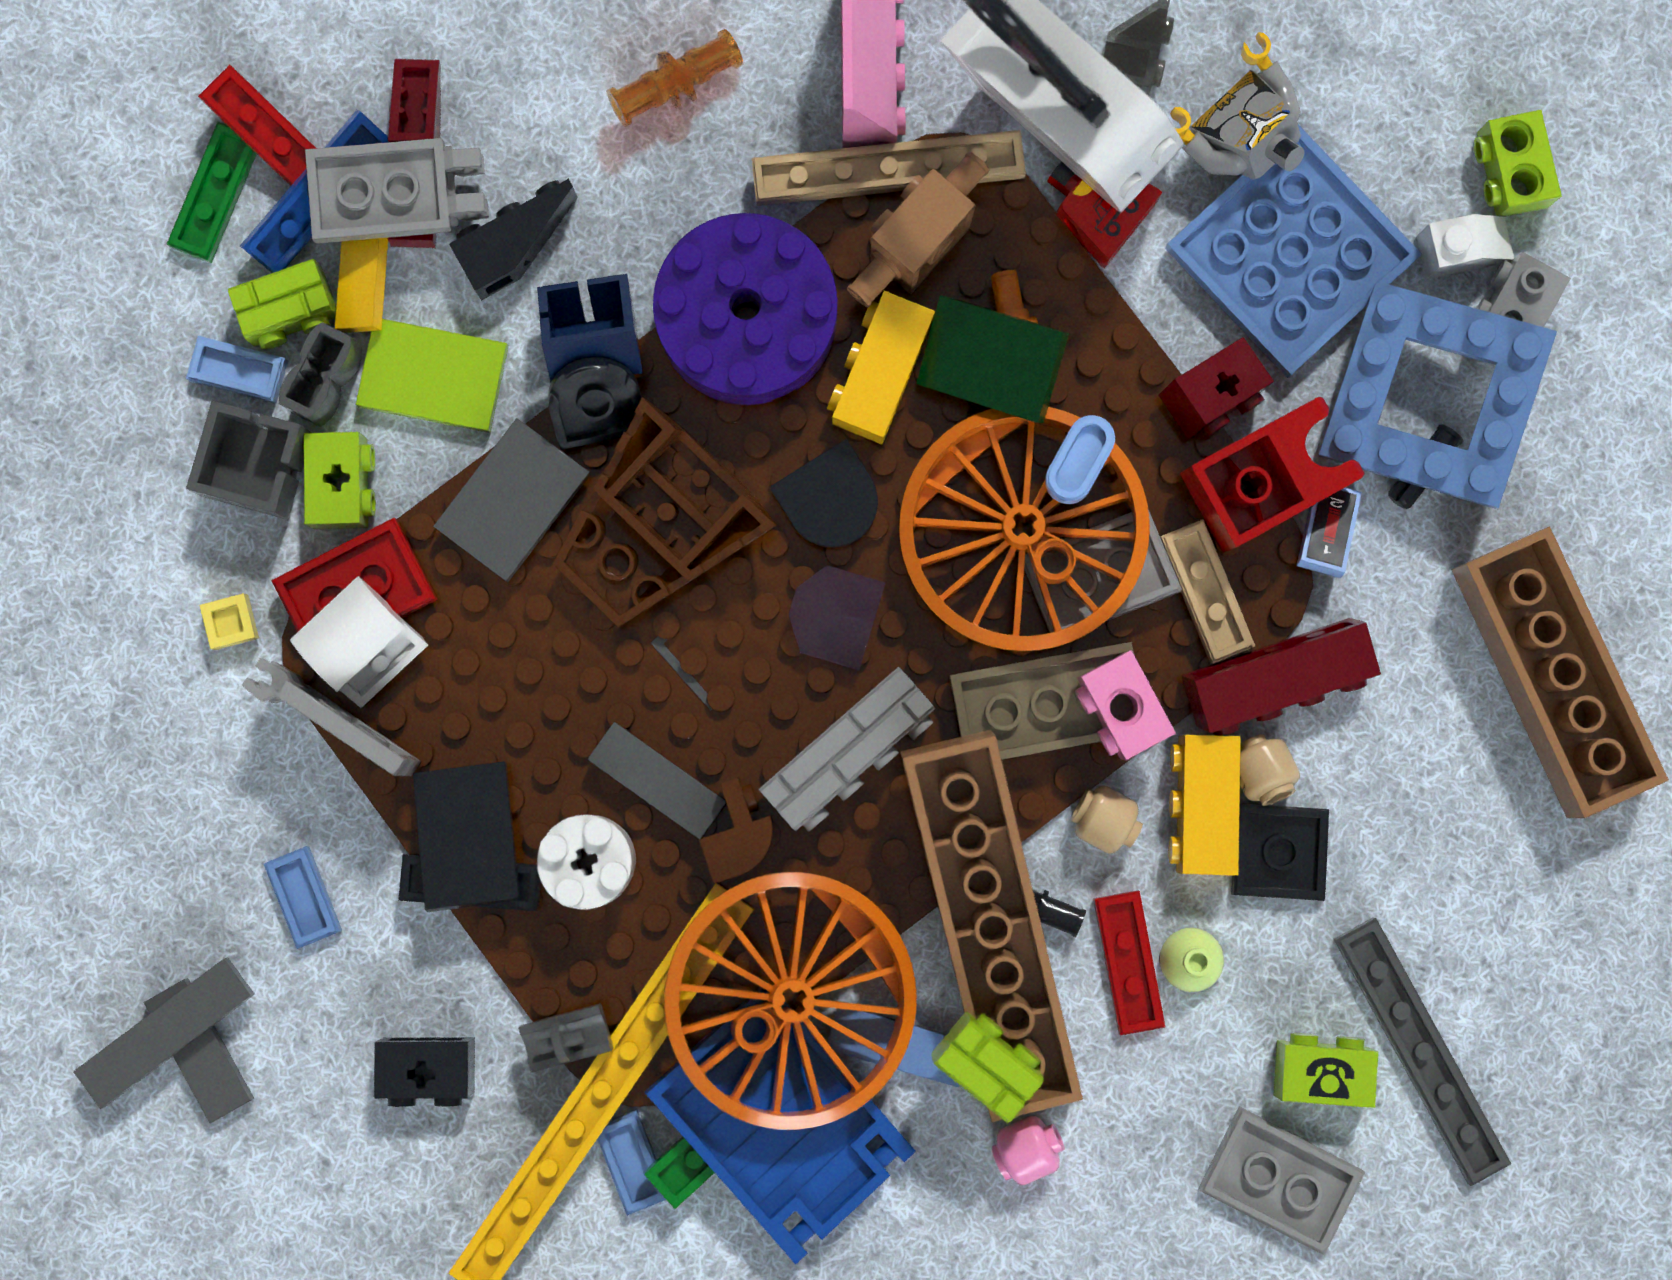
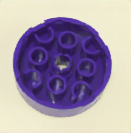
(736, 263)

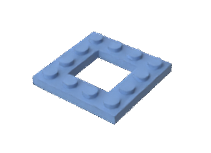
(1400, 315)

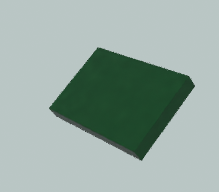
(992, 358)

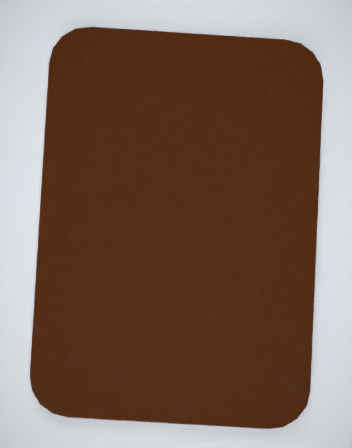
(543, 673)

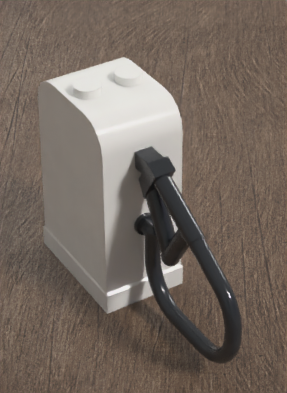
(1065, 95)

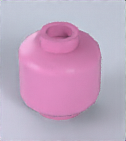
(1028, 1150)

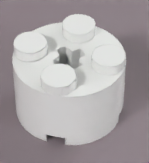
(563, 848)

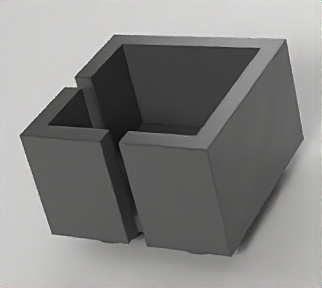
(246, 463)

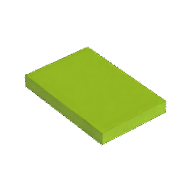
(432, 375)

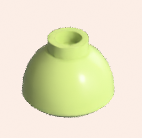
(1191, 959)

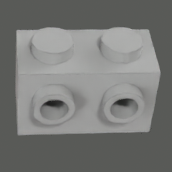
(1525, 290)

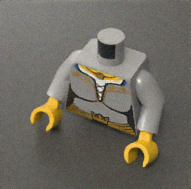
(1249, 124)

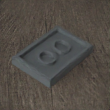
(512, 500)

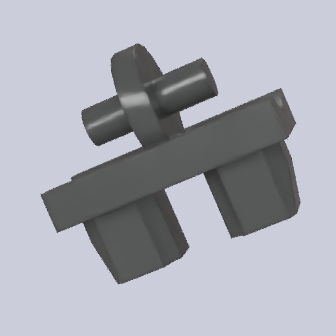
(566, 1037)

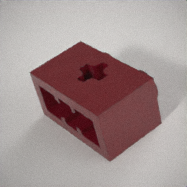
(1195, 397)

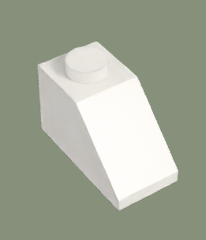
(1464, 244)

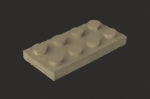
(1034, 702)

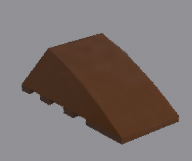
(656, 519)

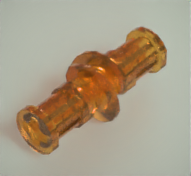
(674, 77)

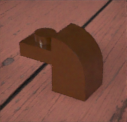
(743, 846)

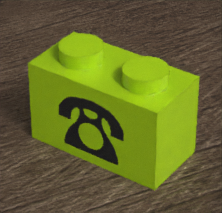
(1326, 1072)

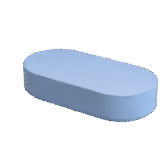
(1080, 459)

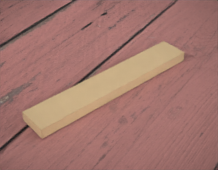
(881, 167)

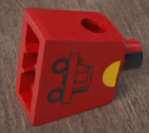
(1093, 220)

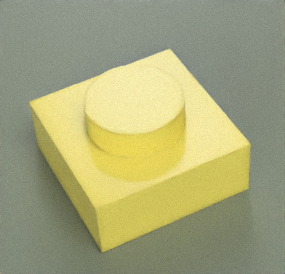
(229, 621)

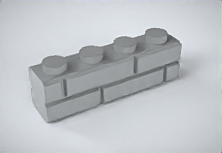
(847, 749)

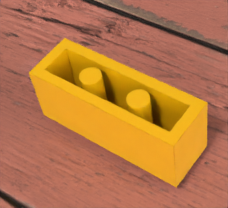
(880, 366)
(1205, 805)

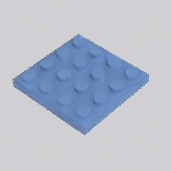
(1293, 254)

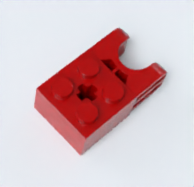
(1280, 474)

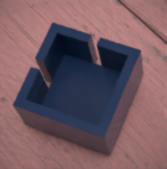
(569, 336)

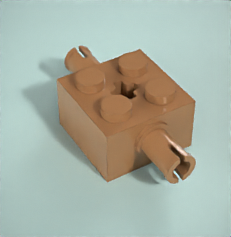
(920, 230)

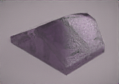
(835, 615)

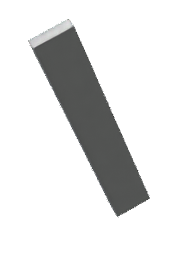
(1422, 1051)

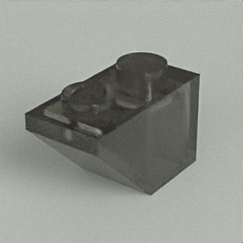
(1137, 43)

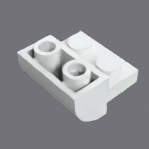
(358, 642)

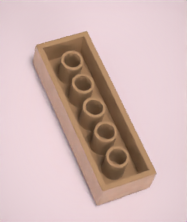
(1559, 674)

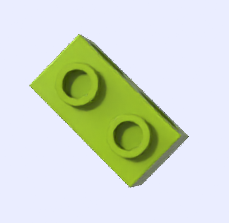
(1530, 164)

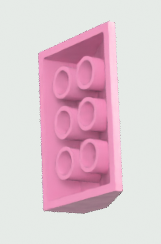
(871, 72)

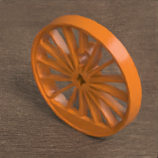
(956, 452)
(871, 933)

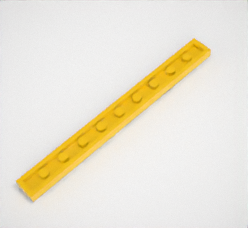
(589, 1108)

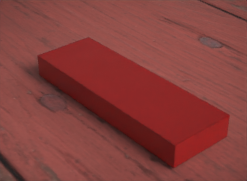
(258, 124)
(1129, 962)

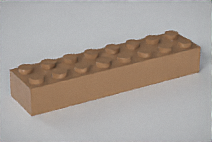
(990, 904)

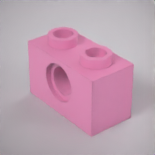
(1148, 721)

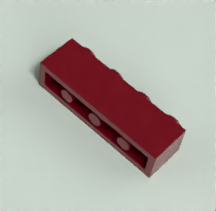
(1281, 676)

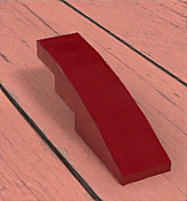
(415, 116)

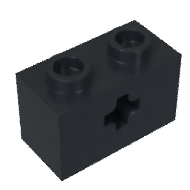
(399, 1057)

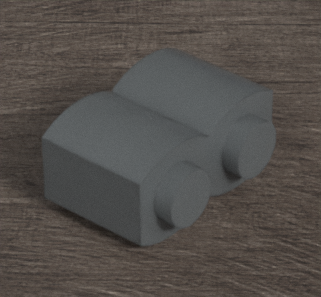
(326, 365)

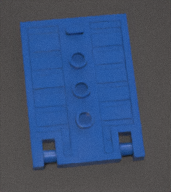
(776, 1171)

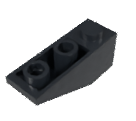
(507, 245)

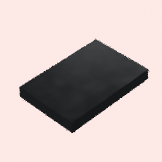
(466, 836)

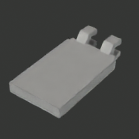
(390, 189)
(291, 689)

